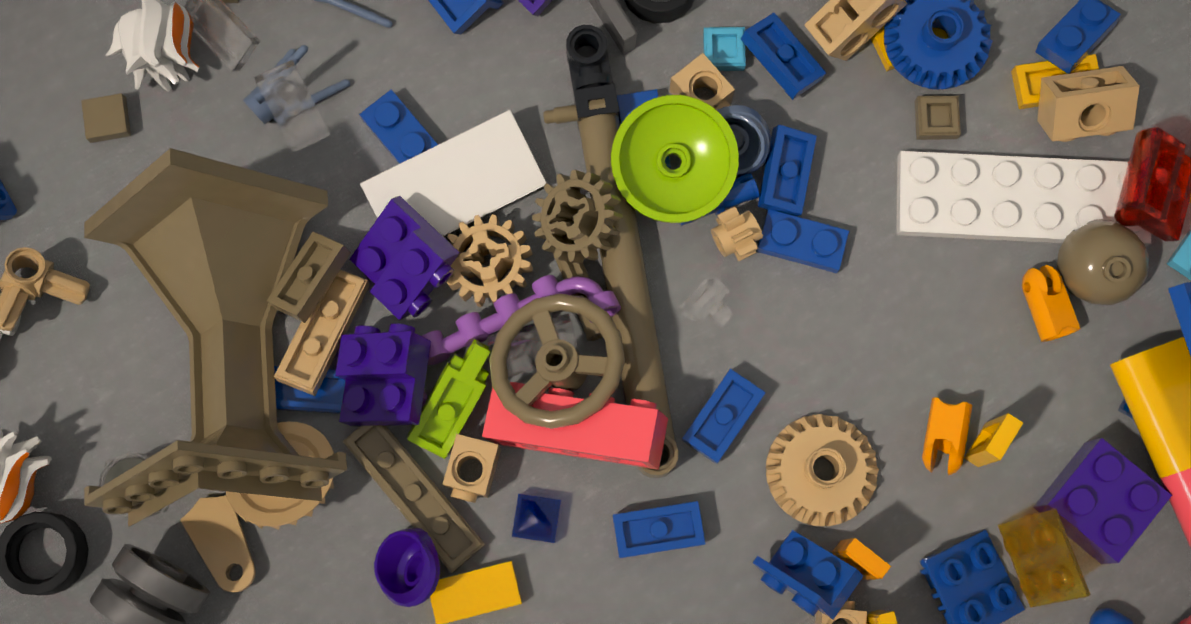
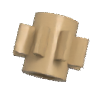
(736, 233)

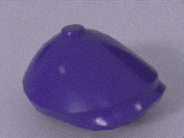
(407, 567)

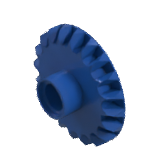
(934, 60)

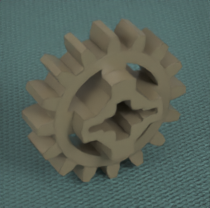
(578, 217)

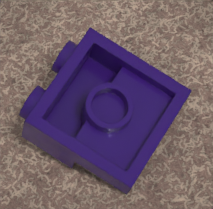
(404, 259)
(382, 375)

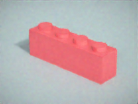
(614, 434)

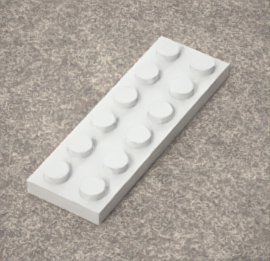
(1005, 196)

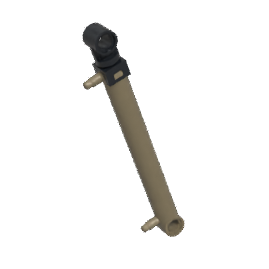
(623, 265)

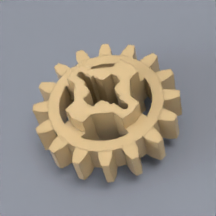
(503, 258)

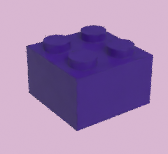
(1103, 501)

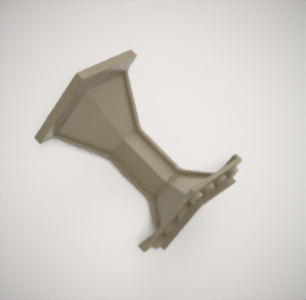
(213, 252)

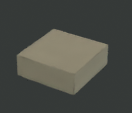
(937, 117)
(106, 118)

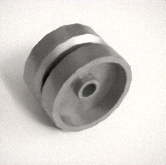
(149, 590)

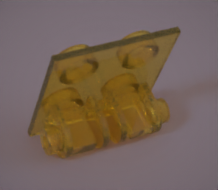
(1043, 558)

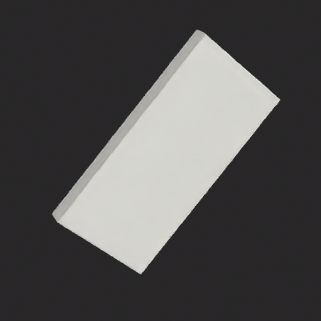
(462, 176)

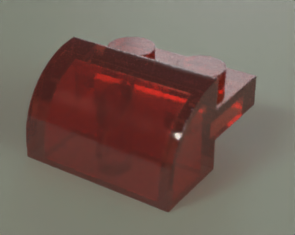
(1156, 185)

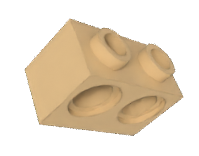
(847, 25)

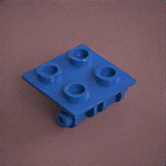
(972, 583)

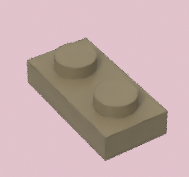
(308, 277)

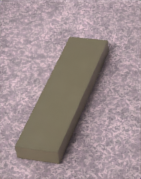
(414, 493)

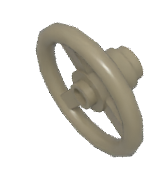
(557, 362)

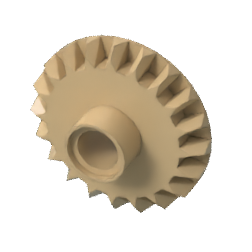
(793, 477)
(278, 511)

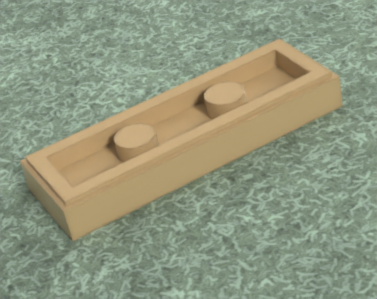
(320, 337)

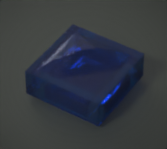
(536, 518)

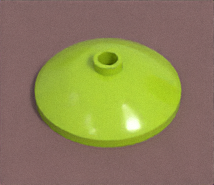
(680, 128)

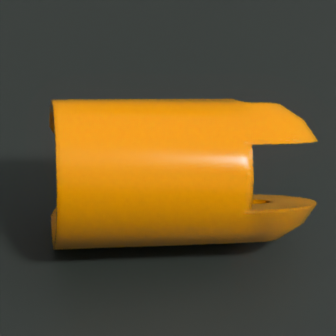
(1049, 303)
(946, 432)

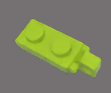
(451, 401)

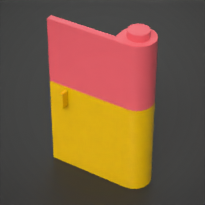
(1159, 398)

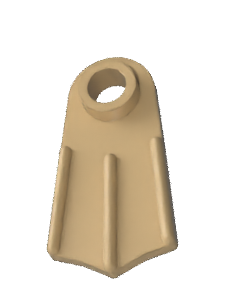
(220, 541)

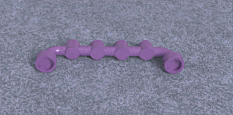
(473, 327)

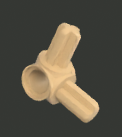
(46, 280)

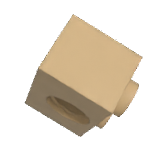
(1088, 103)

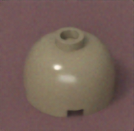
(1103, 262)

